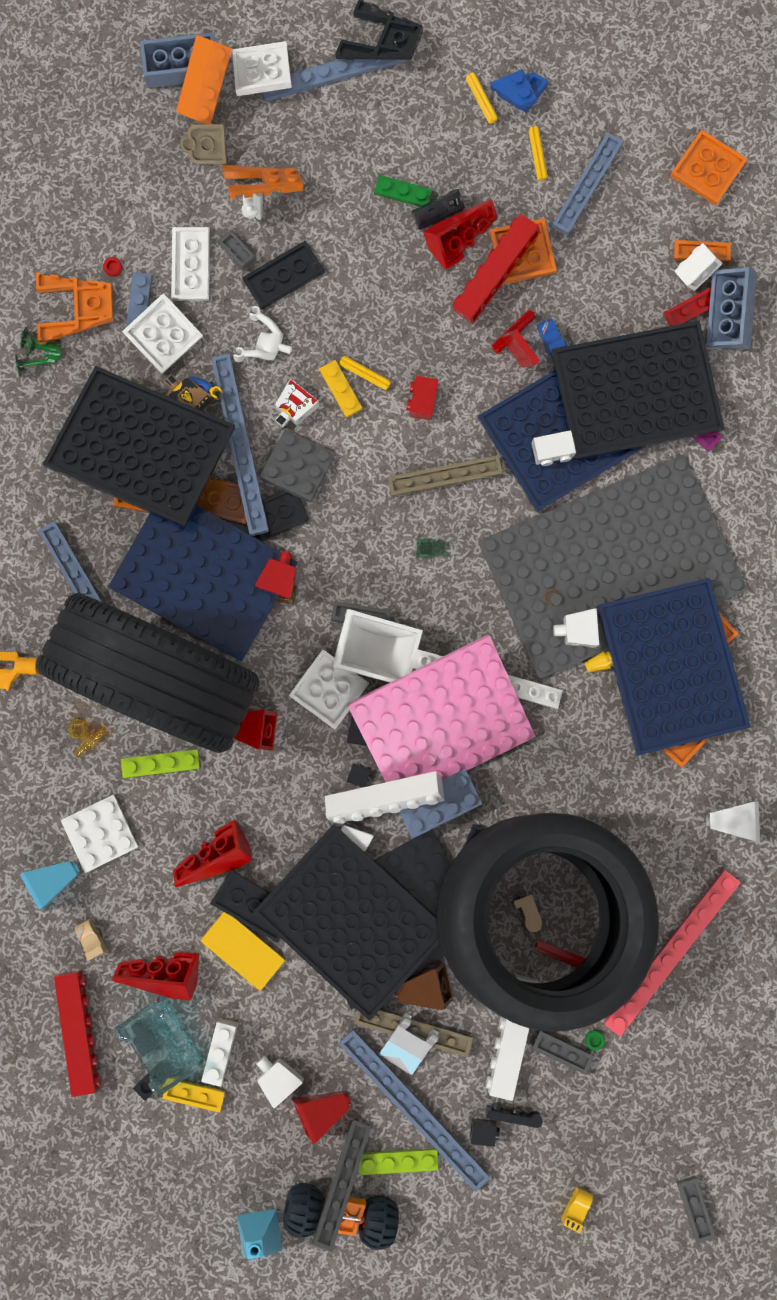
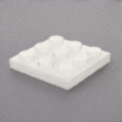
(261, 68)
(162, 334)
(328, 690)
(99, 833)

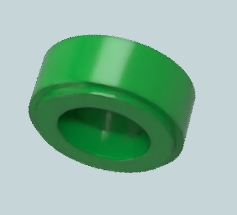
(594, 1040)

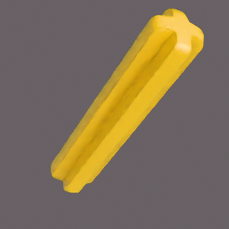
(481, 98)
(538, 154)
(365, 372)

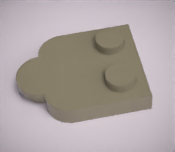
(205, 143)

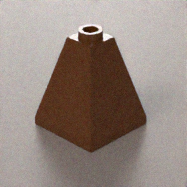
(427, 989)

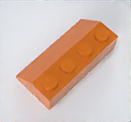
(204, 80)

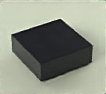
(358, 776)

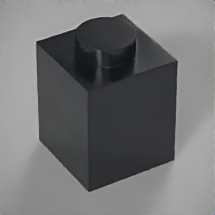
(484, 1132)

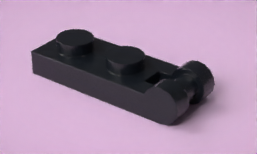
(438, 209)
(514, 1115)

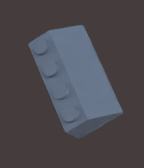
(731, 308)

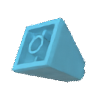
(49, 882)
(259, 1233)

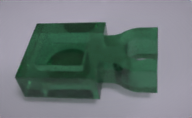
(428, 548)

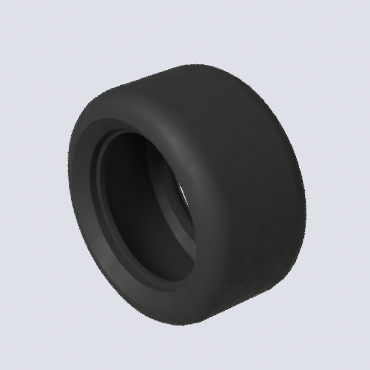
(624, 937)

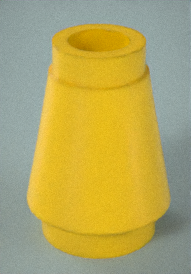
(599, 662)

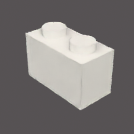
(698, 267)
(553, 448)

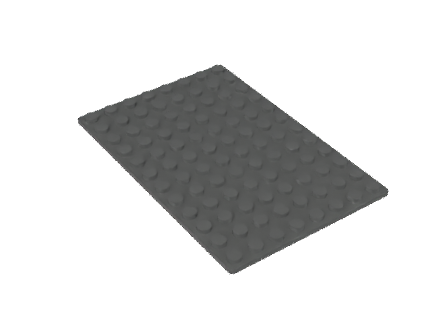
(604, 549)

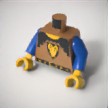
(191, 390)

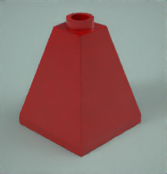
(258, 729)
(320, 1112)

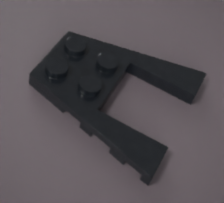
(396, 42)

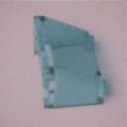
(161, 1045)

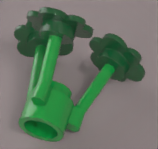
(52, 351)

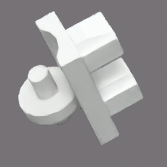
(253, 206)

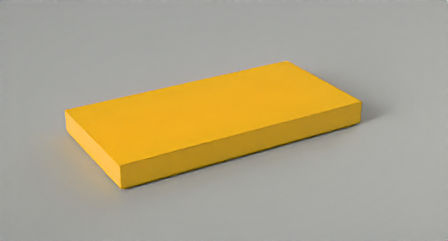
(243, 950)

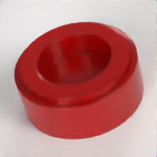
(112, 266)

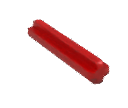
(519, 325)
(558, 953)

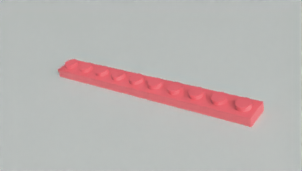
(675, 950)

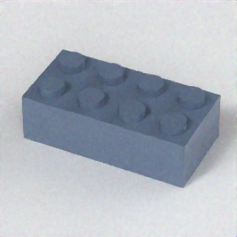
(167, 59)
(458, 799)

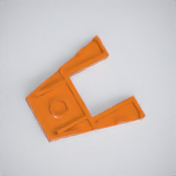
(273, 179)
(91, 305)

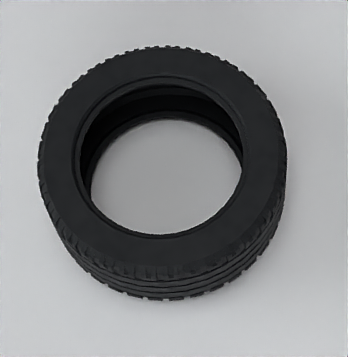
(147, 673)

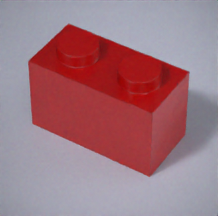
(423, 397)

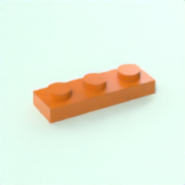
(684, 249)

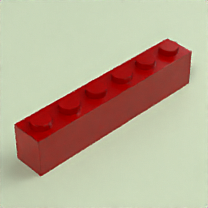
(496, 269)
(77, 1033)

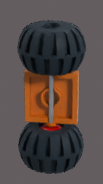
(375, 1216)

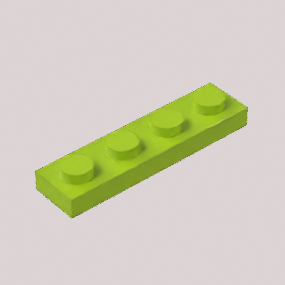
(160, 763)
(398, 1161)

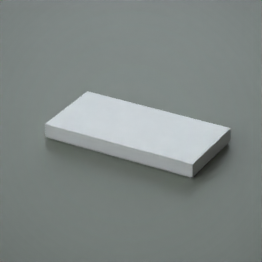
(190, 263)

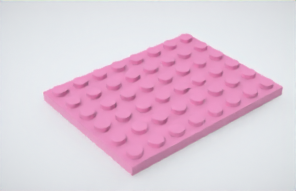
(443, 715)

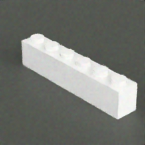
(384, 798)
(508, 1057)

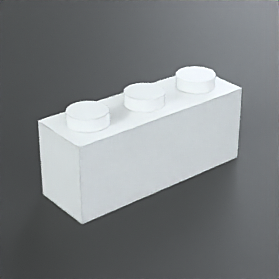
(219, 1052)

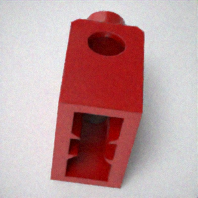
(278, 576)

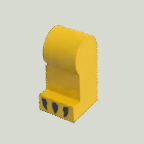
(577, 1209)

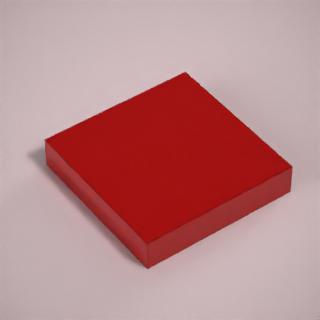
(520, 349)

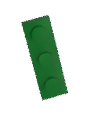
(402, 191)

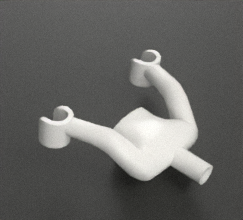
(267, 344)

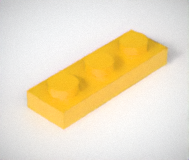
(340, 388)
(196, 1096)

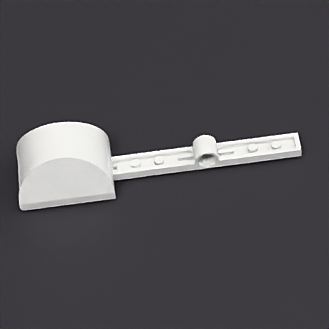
(391, 651)

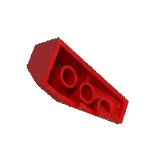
(453, 235)
(223, 853)
(166, 977)

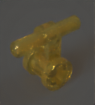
(88, 740)

